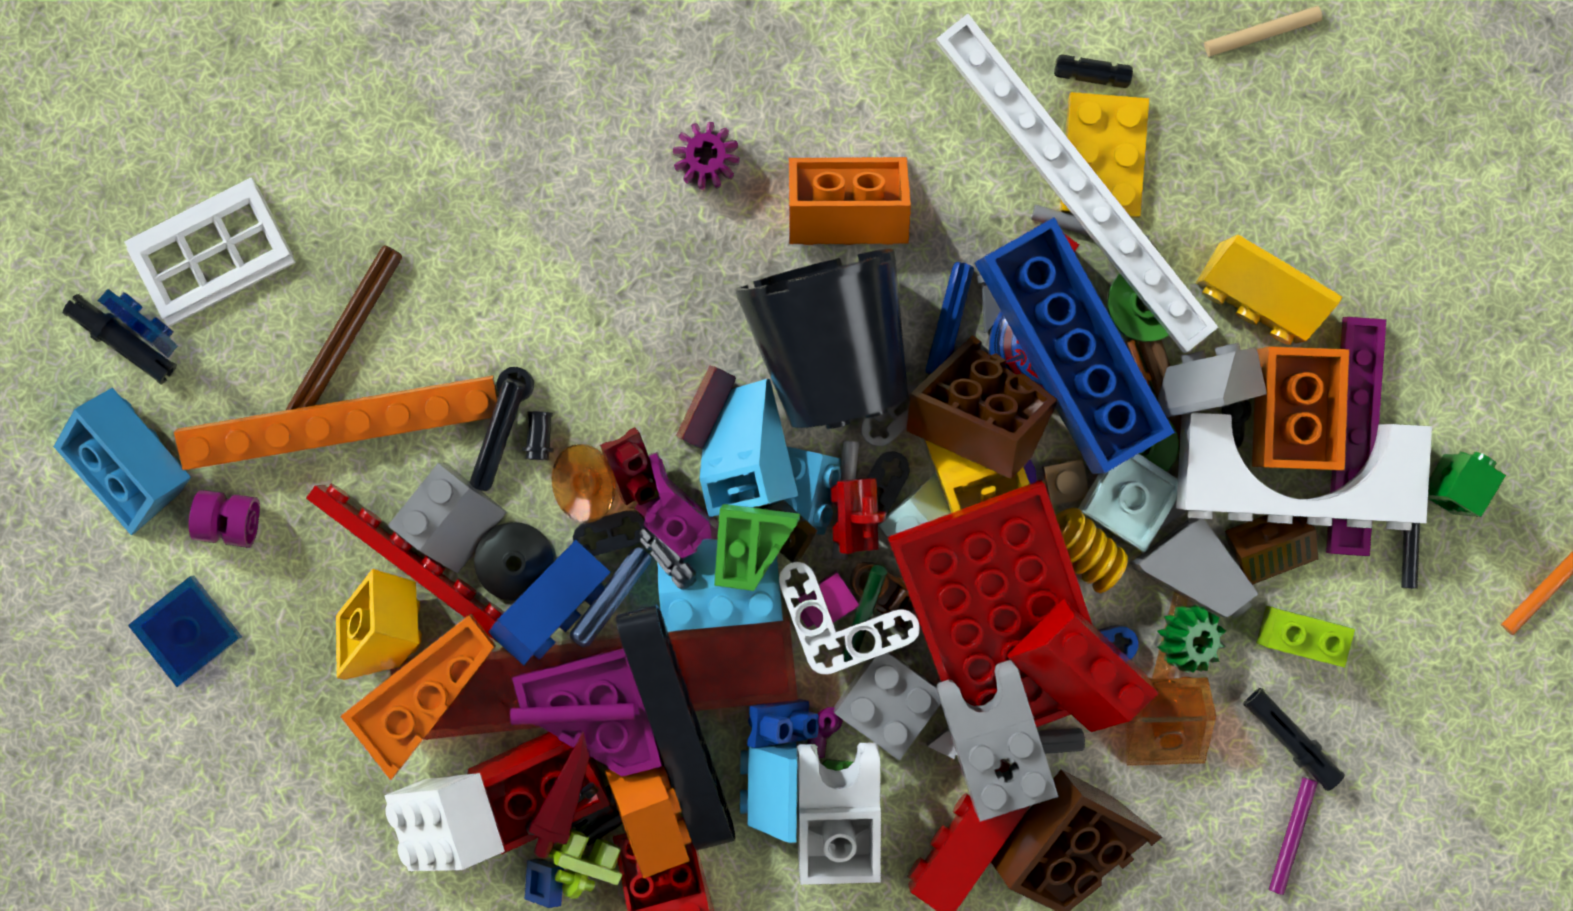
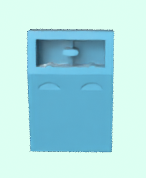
(746, 452)

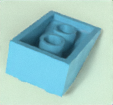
(771, 789)

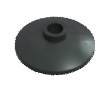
(507, 541)

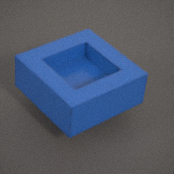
(541, 883)

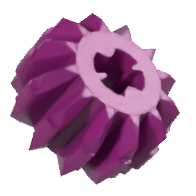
(715, 165)

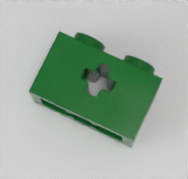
(1464, 483)

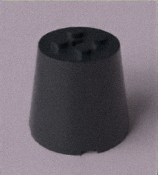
(831, 338)

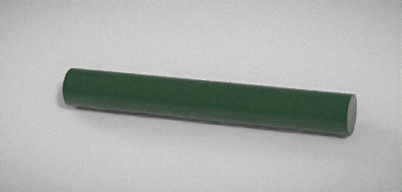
(866, 606)

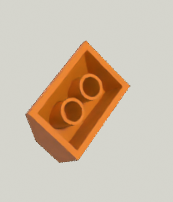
(849, 200)

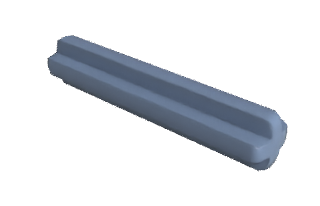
(614, 593)

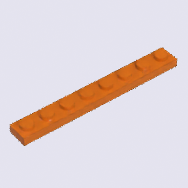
(336, 423)

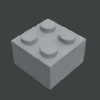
(888, 703)

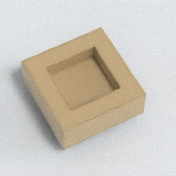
(1066, 481)

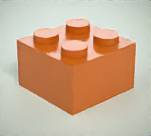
(651, 819)

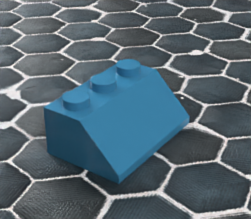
(121, 459)

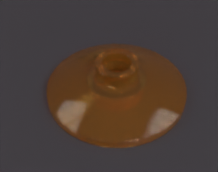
(583, 483)

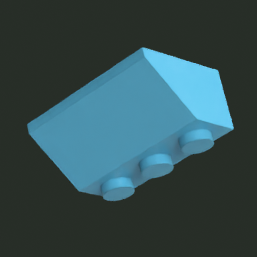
(717, 606)

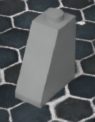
(1198, 568)

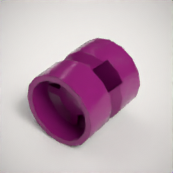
(235, 515)

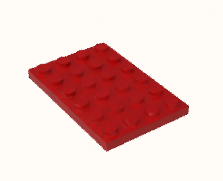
(985, 584)

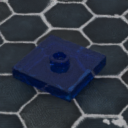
(185, 631)

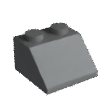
(1211, 381)
(447, 517)

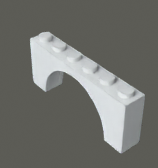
(1387, 487)

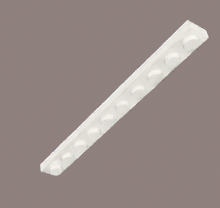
(1076, 183)

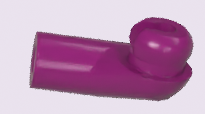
(828, 725)

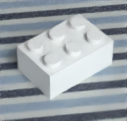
(444, 823)

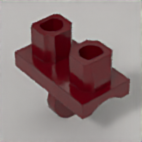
(631, 468)

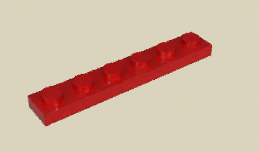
(398, 551)

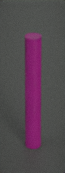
(569, 714)
(1293, 835)

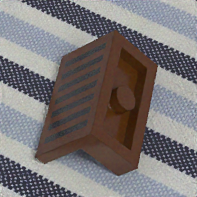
(1272, 548)

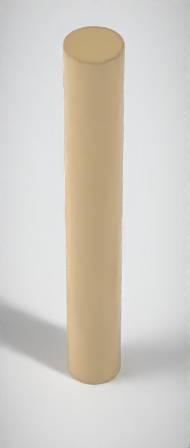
(1263, 31)

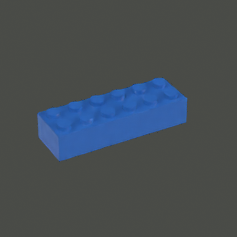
(1074, 347)

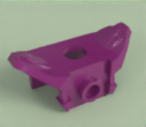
(675, 515)

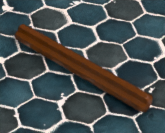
(346, 328)

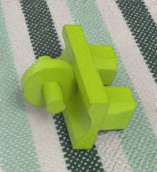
(598, 865)

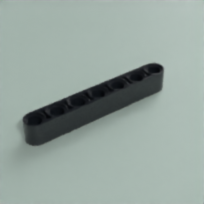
(675, 726)

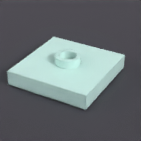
(1132, 500)

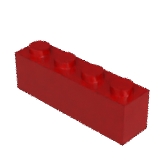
(960, 854)

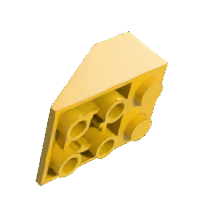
(968, 482)

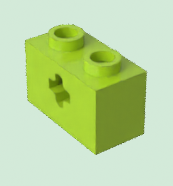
(1305, 636)

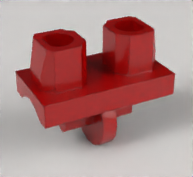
(856, 515)

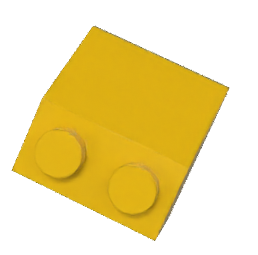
(377, 626)

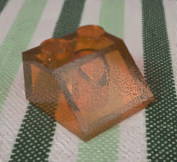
(1173, 725)

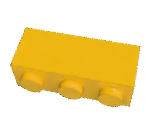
(1266, 290)

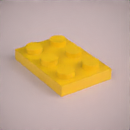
(1112, 140)

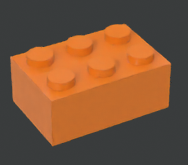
(1304, 409)

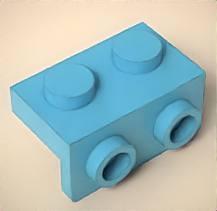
(814, 478)

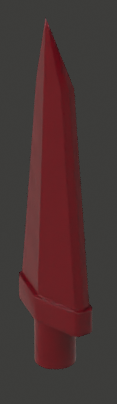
(558, 810)

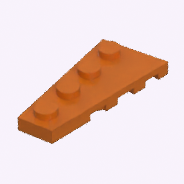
(412, 700)

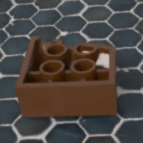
(981, 410)
(1070, 844)

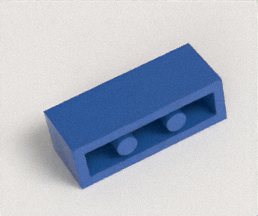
(550, 604)

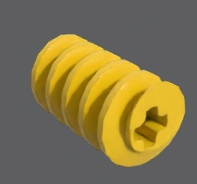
(1091, 551)

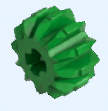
(1191, 638)

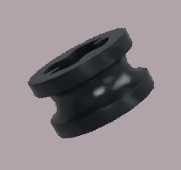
(522, 373)

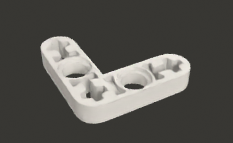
(827, 633)

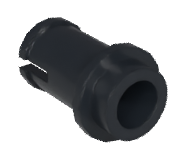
(538, 435)

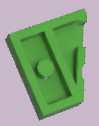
(749, 543)

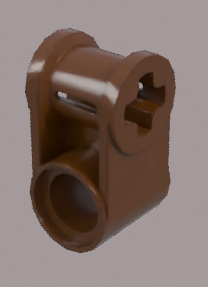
(892, 595)

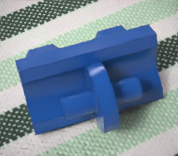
(781, 723)

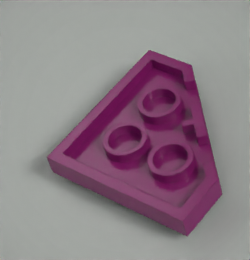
(595, 680)

